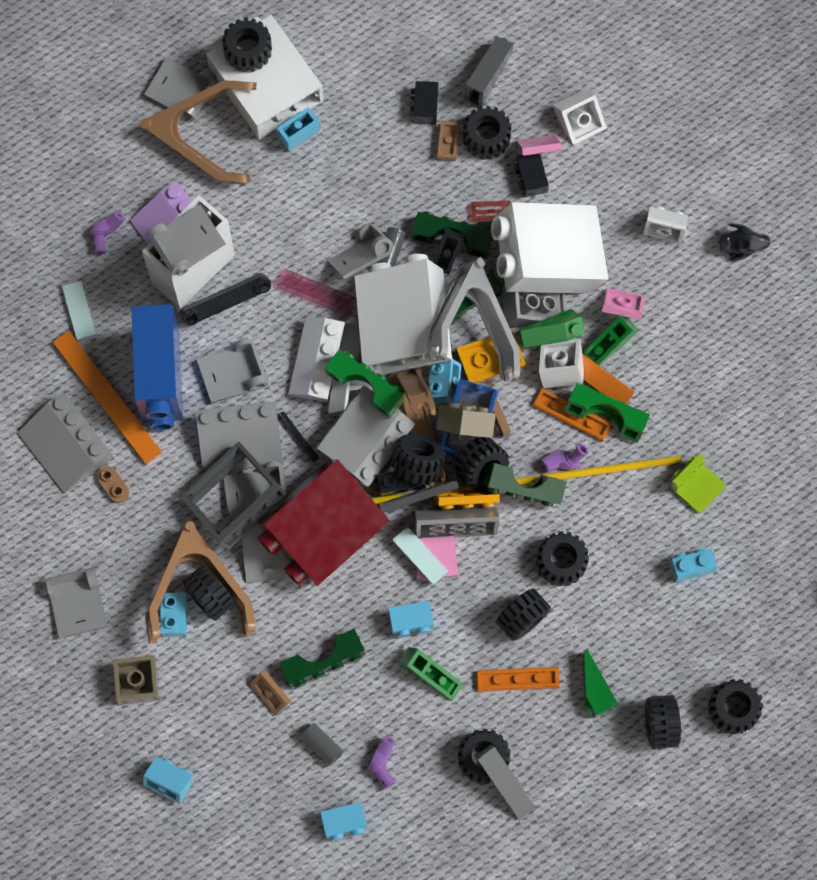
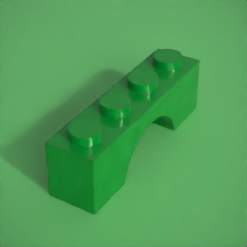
(345, 369)
(628, 419)

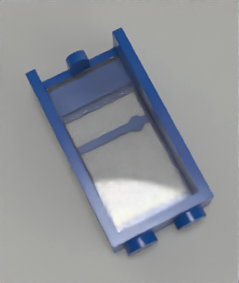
(472, 394)

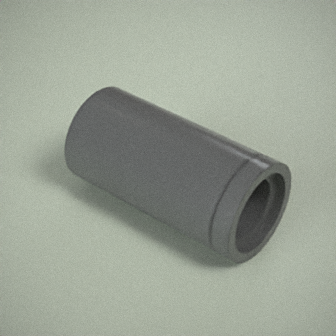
(397, 238)
(321, 744)

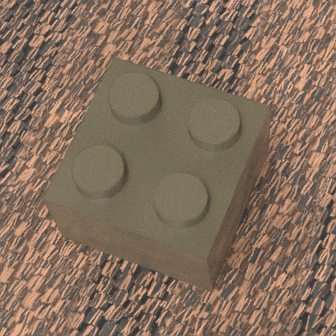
(466, 420)
(136, 679)

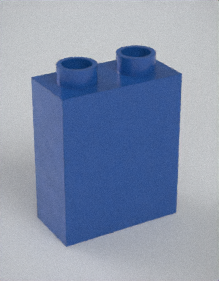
(157, 365)

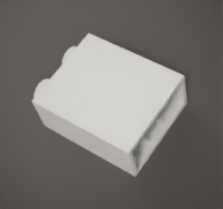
(283, 84)
(550, 248)
(182, 288)
(396, 313)

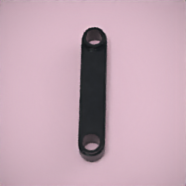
(225, 299)

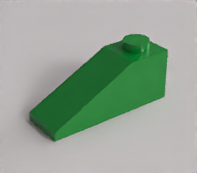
(553, 329)
(611, 340)
(430, 672)
(597, 692)

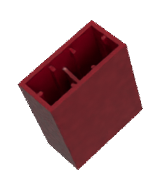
(321, 524)

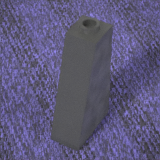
(488, 71)

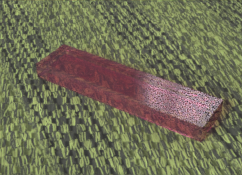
(316, 292)

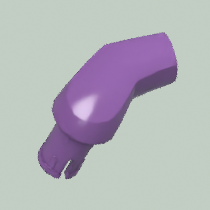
(103, 229)
(564, 459)
(379, 760)

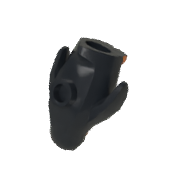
(742, 242)

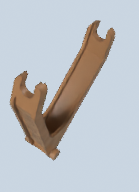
(165, 127)
(417, 399)
(194, 548)

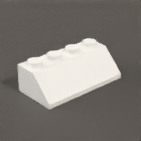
(317, 346)

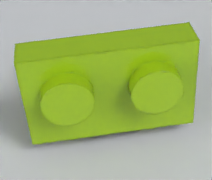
(697, 484)

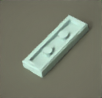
(79, 311)
(420, 556)

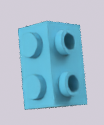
(298, 129)
(444, 380)
(693, 565)
(173, 615)
(411, 618)
(168, 779)
(344, 821)

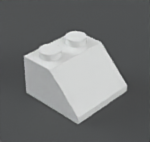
(580, 116)
(665, 224)
(561, 364)
(343, 394)

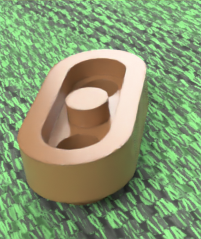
(112, 484)

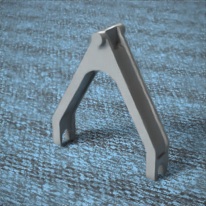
(474, 284)

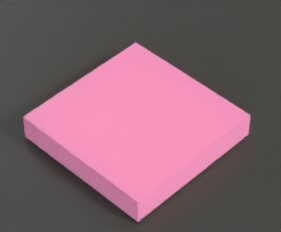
(539, 145)
(623, 303)
(444, 550)

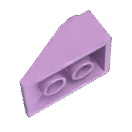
(161, 209)

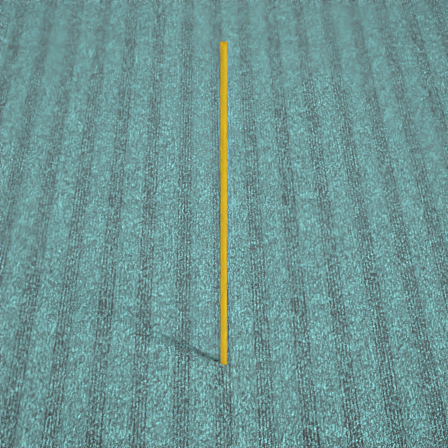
(572, 473)

